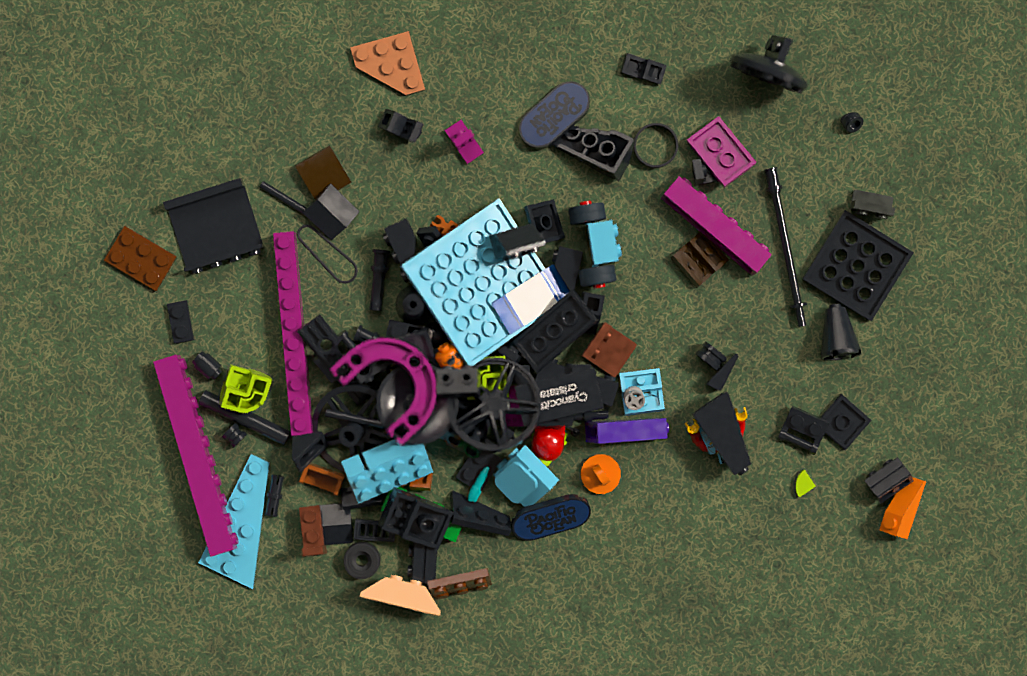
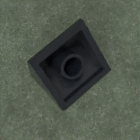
(546, 220)

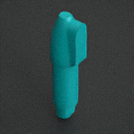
(475, 490)

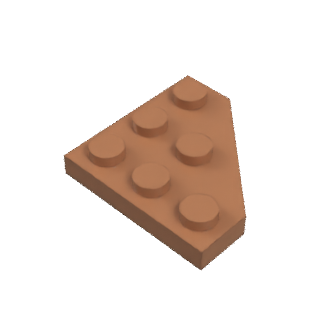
(391, 62)

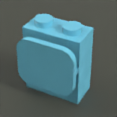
(524, 477)

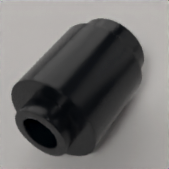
(207, 365)

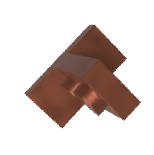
(312, 531)

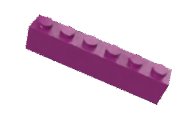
(716, 226)

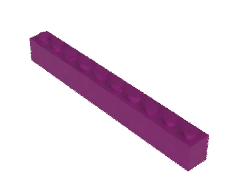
(293, 344)
(195, 454)

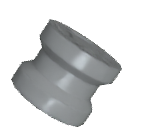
(636, 402)

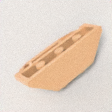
(402, 594)

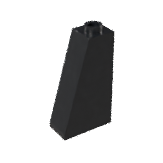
(723, 430)

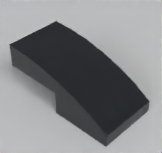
(643, 68)

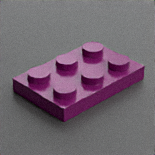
(721, 152)

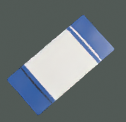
(530, 299)

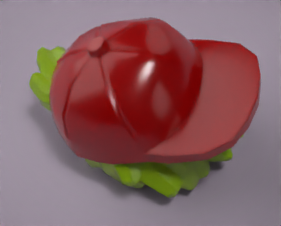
(548, 442)

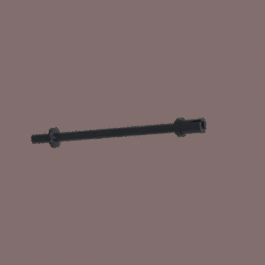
(774, 188)

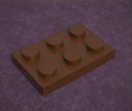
(140, 258)
(460, 583)

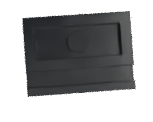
(473, 467)

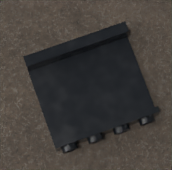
(214, 225)

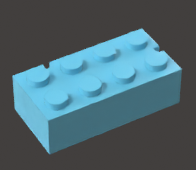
(388, 468)

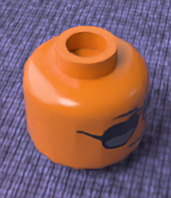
(448, 356)

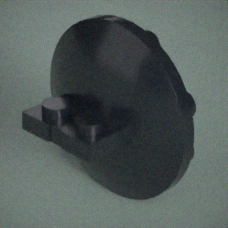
(771, 65)

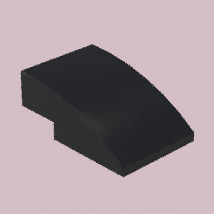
(415, 518)

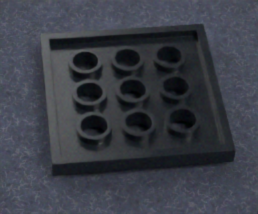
(888, 273)

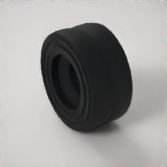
(351, 564)

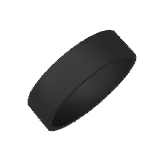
(673, 134)

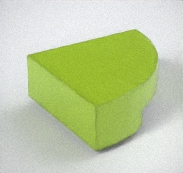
(803, 483)

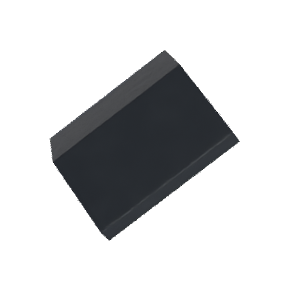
(331, 212)
(336, 524)

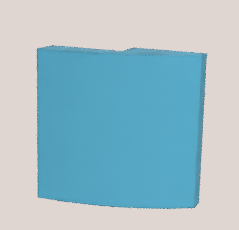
(647, 381)

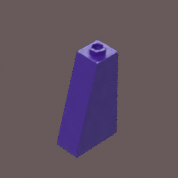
(626, 430)

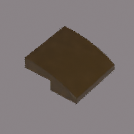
(322, 170)
(699, 259)

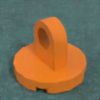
(600, 474)

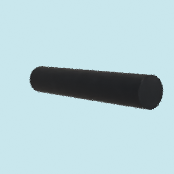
(249, 420)

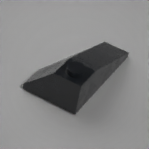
(599, 149)

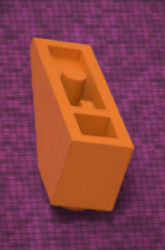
(902, 510)

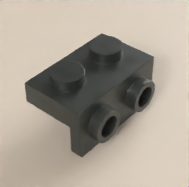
(872, 203)

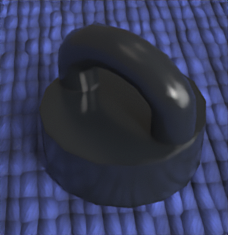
(852, 122)

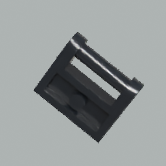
(806, 424)

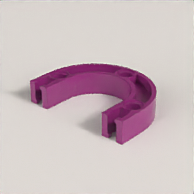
(398, 353)

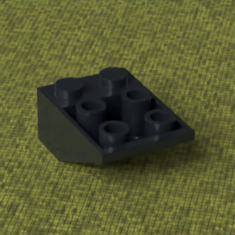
(403, 242)

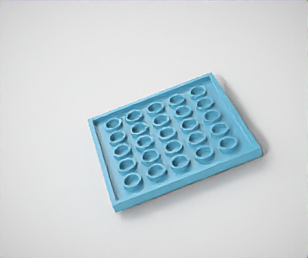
(463, 279)

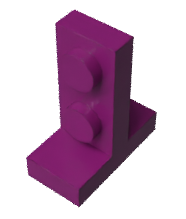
(464, 141)

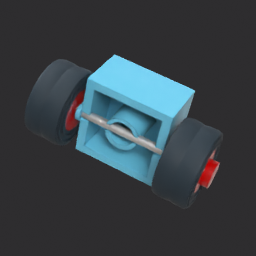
(601, 242)

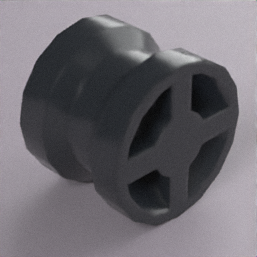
(234, 435)

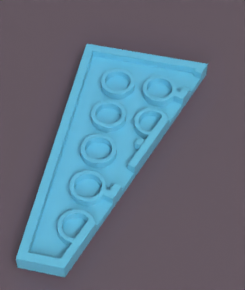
(246, 510)

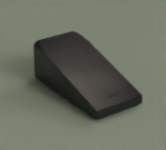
(720, 377)

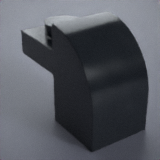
(401, 126)

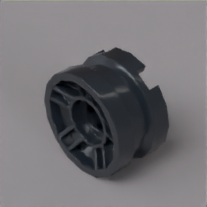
(711, 356)

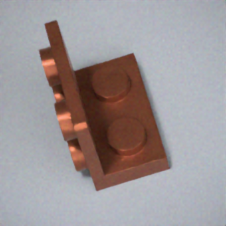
(609, 349)

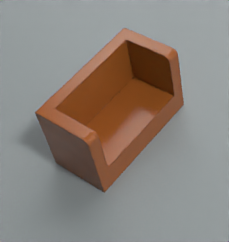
(322, 478)

